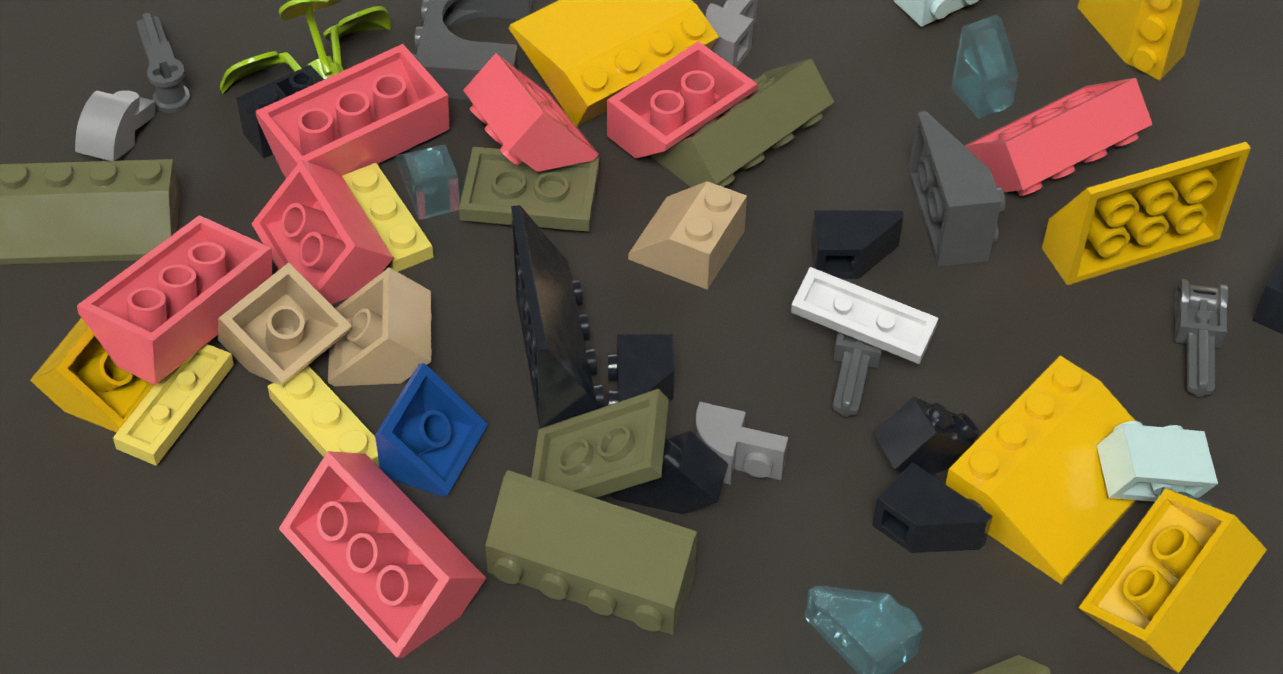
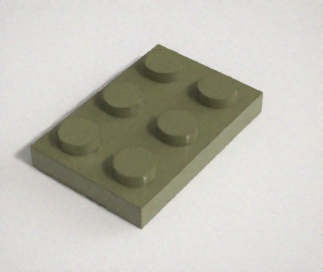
(551, 197)
(605, 447)

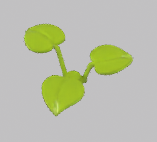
(366, 19)

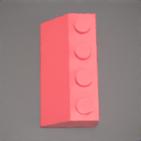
(357, 115)
(1063, 134)
(173, 297)
(380, 552)

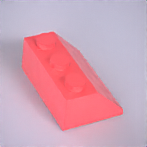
(674, 101)
(525, 119)
(322, 232)

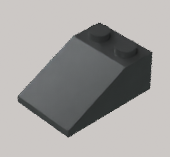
(953, 195)

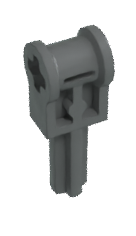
(163, 69)
(1202, 325)
(855, 361)

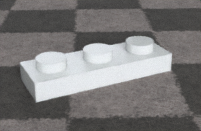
(864, 315)

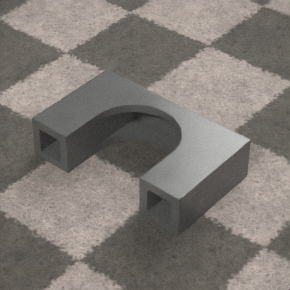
(456, 60)

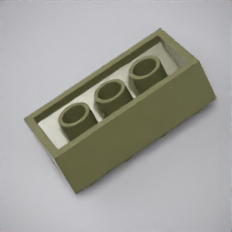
(739, 136)
(86, 210)
(591, 553)

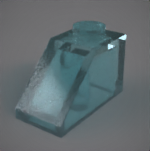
(985, 67)
(430, 180)
(865, 627)

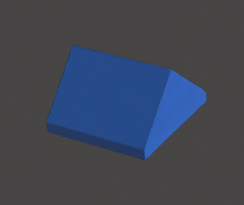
(428, 434)

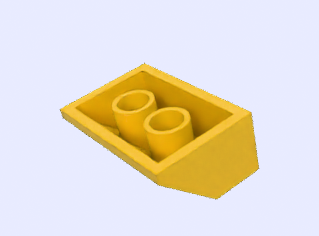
(88, 382)
(1173, 578)

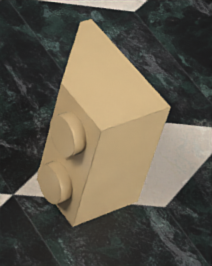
(693, 233)
(281, 327)
(387, 333)

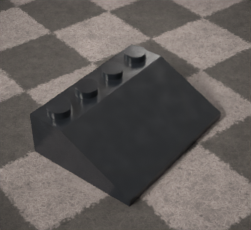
(552, 326)

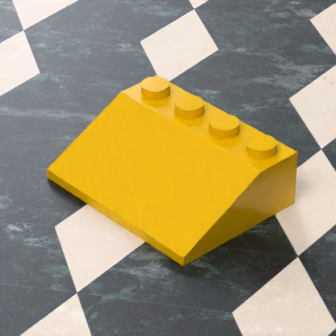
(1144, 32)
(603, 46)
(1144, 215)
(1044, 471)

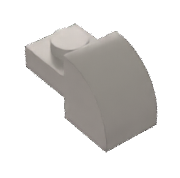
(734, 28)
(110, 123)
(743, 448)

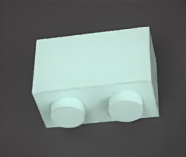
(1146, 458)

